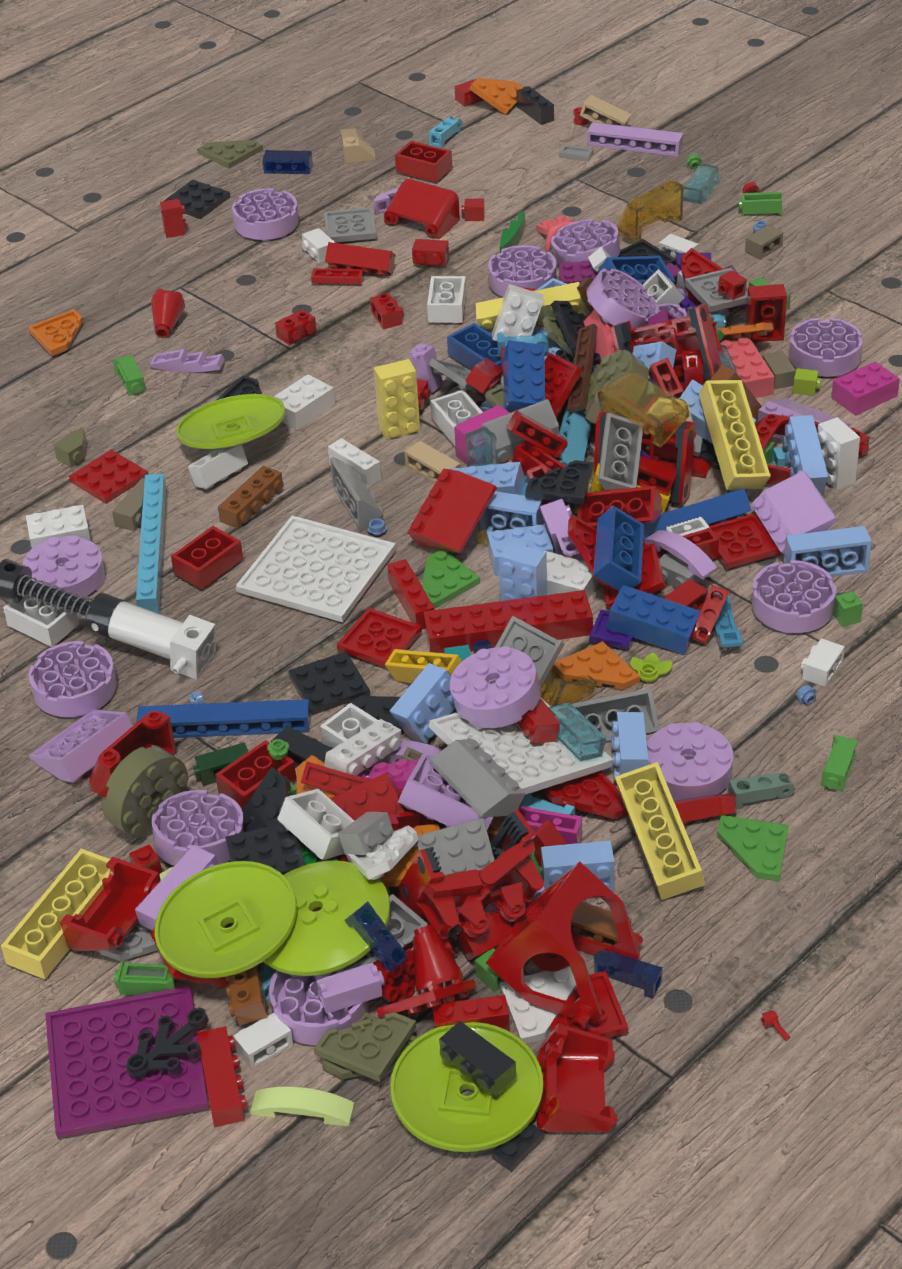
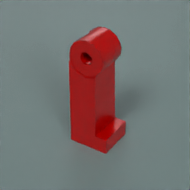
(709, 614)
(705, 806)

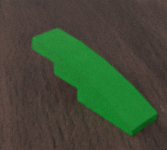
(513, 235)

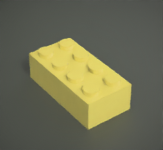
(397, 399)

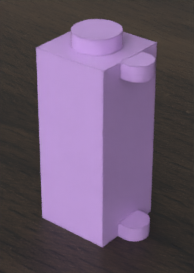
(420, 359)
(350, 987)

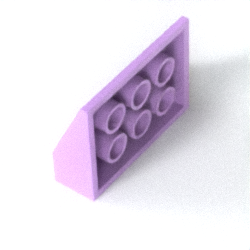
(790, 408)
(793, 509)
(80, 744)
(435, 797)

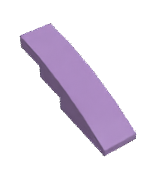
(183, 362)

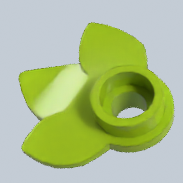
(650, 667)

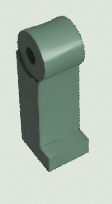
(760, 788)

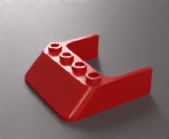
(766, 429)

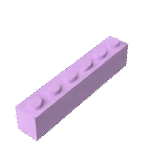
(635, 139)

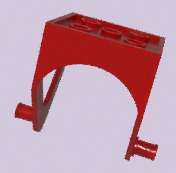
(547, 929)

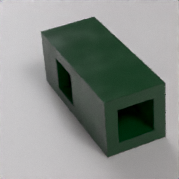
(211, 763)

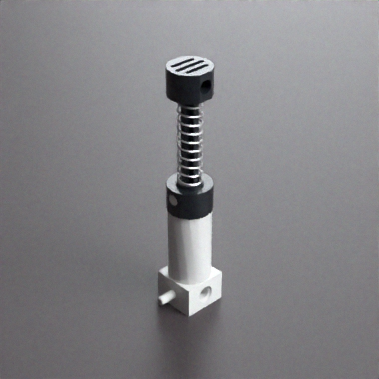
(185, 644)

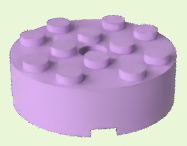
(265, 214)
(582, 238)
(522, 267)
(621, 299)
(826, 346)
(68, 564)
(793, 596)
(72, 679)
(495, 687)
(692, 759)
(195, 820)
(299, 1007)

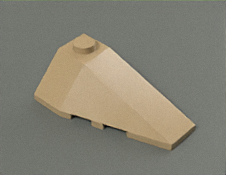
(356, 147)

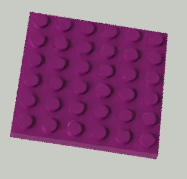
(90, 1061)

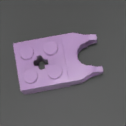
(556, 521)

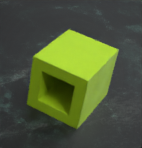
(806, 382)

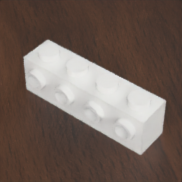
(364, 748)

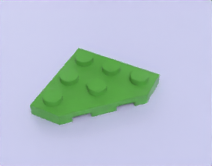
(446, 578)
(756, 844)

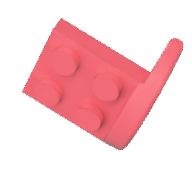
(550, 228)

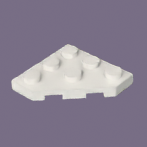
(386, 854)
(532, 1021)

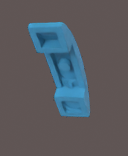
(725, 628)

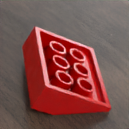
(451, 511)

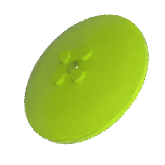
(230, 421)
(237, 892)
(322, 939)
(431, 1102)

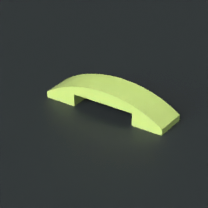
(303, 1101)

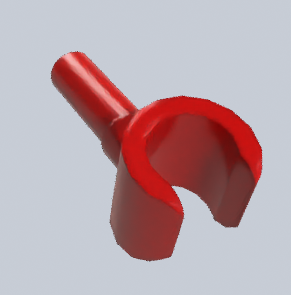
(771, 1018)

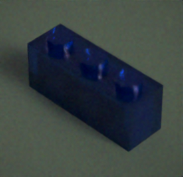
(287, 162)

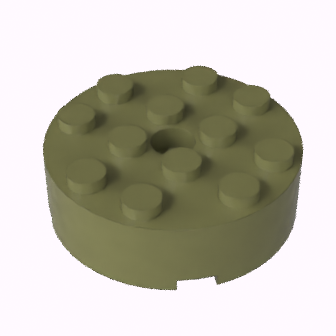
(613, 367)
(140, 786)

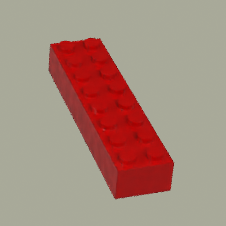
(555, 614)

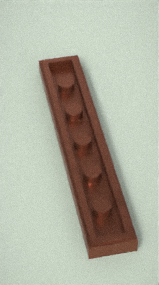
(583, 359)

